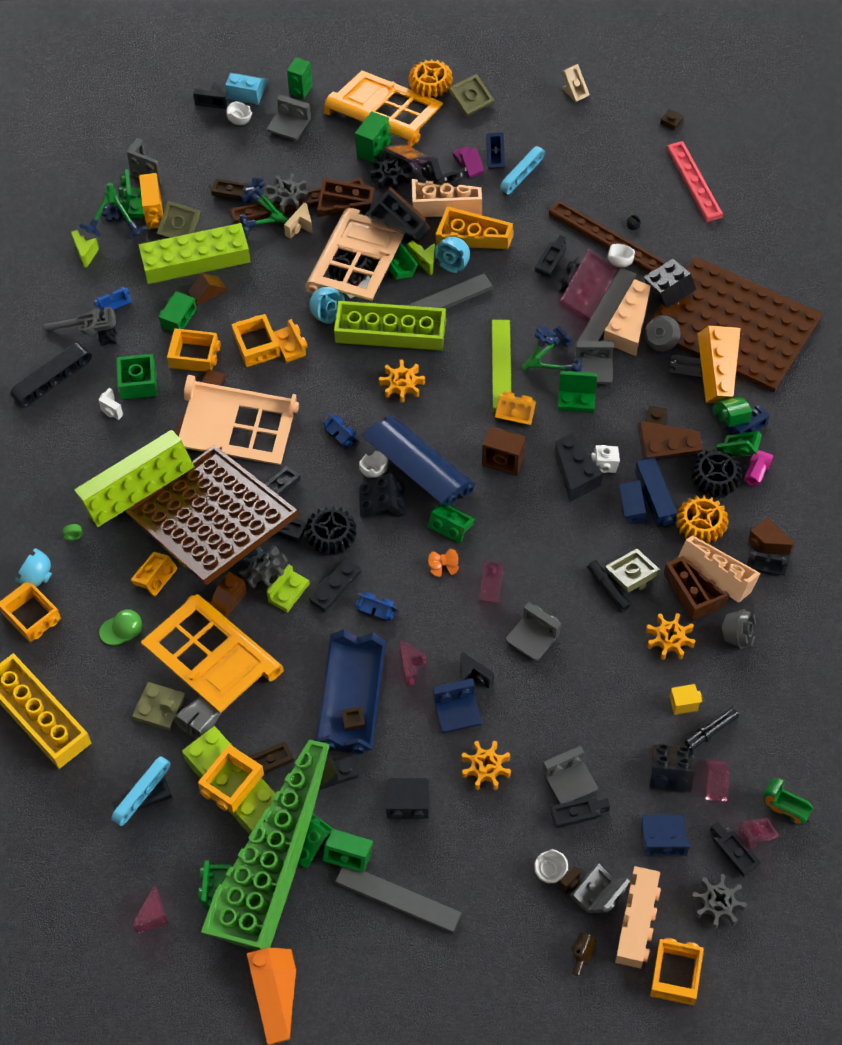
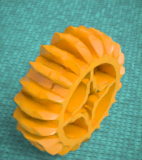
(430, 78)
(703, 513)

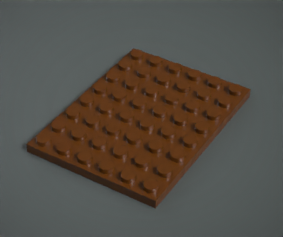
(769, 323)
(212, 515)

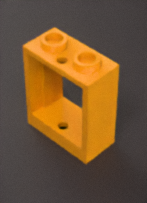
(151, 200)
(192, 337)
(260, 353)
(19, 598)
(242, 761)
(673, 992)

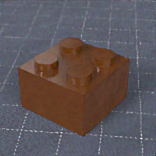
(503, 451)

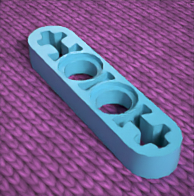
(519, 173)
(140, 791)

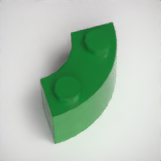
(733, 411)

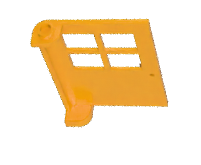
(370, 92)
(224, 671)

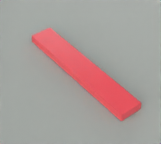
(694, 181)

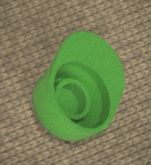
(121, 628)

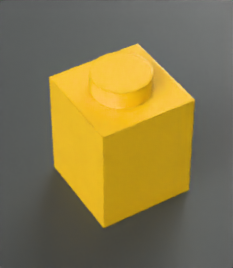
(685, 699)

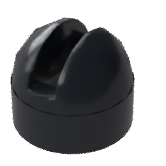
(633, 222)

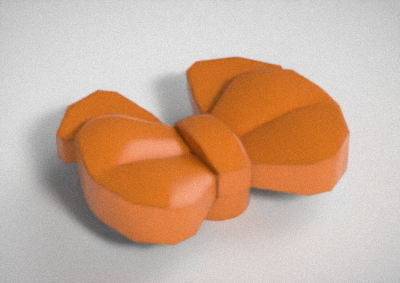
(449, 560)

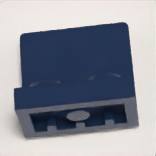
(456, 705)
(664, 835)

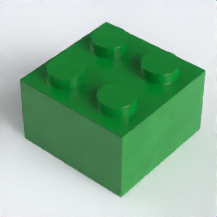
(372, 137)
(137, 376)

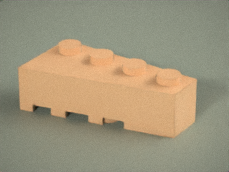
(433, 199)
(628, 319)
(724, 570)
(637, 917)

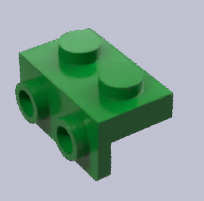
(402, 264)
(741, 444)
(212, 876)

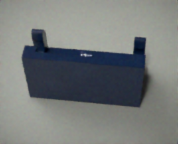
(758, 420)
(633, 502)

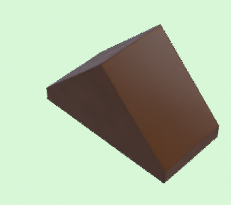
(206, 287)

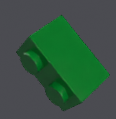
(299, 78)
(177, 312)
(348, 850)

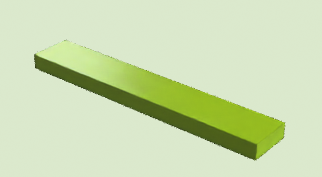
(501, 359)

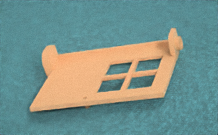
(361, 236)
(213, 416)

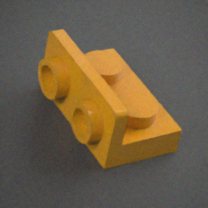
(290, 342)
(515, 408)
(154, 573)

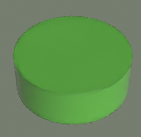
(72, 532)

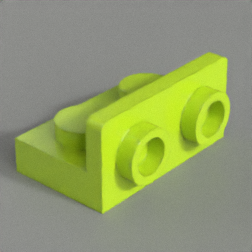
(287, 589)

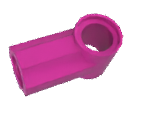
(758, 465)

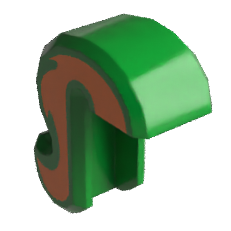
(786, 803)

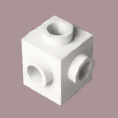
(606, 458)

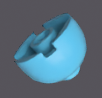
(452, 254)
(324, 304)
(35, 569)

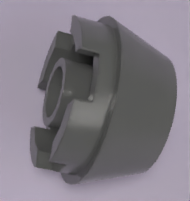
(662, 333)
(739, 628)

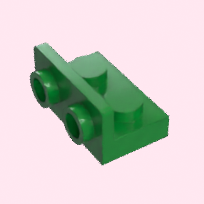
(450, 522)

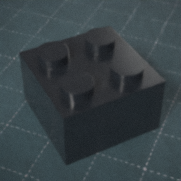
(670, 283)

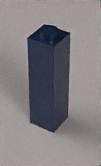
(656, 492)

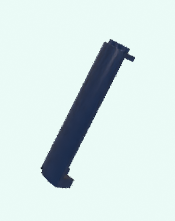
(419, 460)
(350, 681)

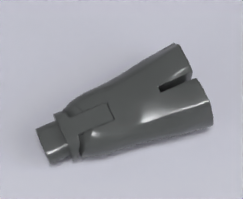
(197, 717)

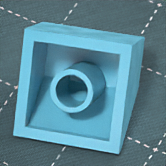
(245, 88)

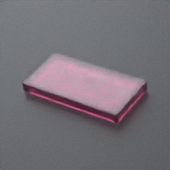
(588, 285)

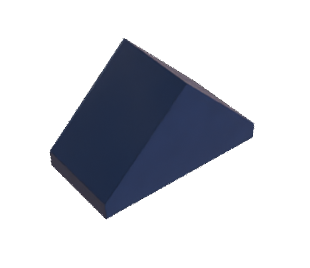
(495, 149)

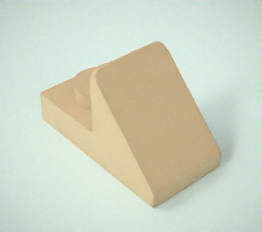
(575, 83)
(298, 220)

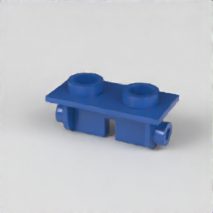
(116, 300)
(334, 425)
(383, 607)

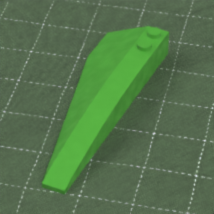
(257, 886)

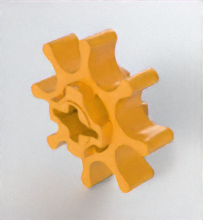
(401, 380)
(676, 641)
(479, 761)

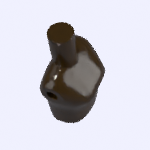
(583, 952)

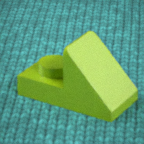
(85, 249)
(424, 258)

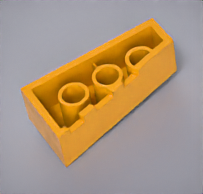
(475, 229)
(719, 361)

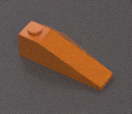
(274, 984)

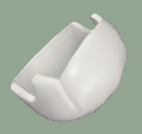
(238, 113)
(620, 255)
(374, 465)
(551, 866)

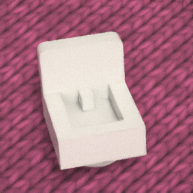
(109, 406)

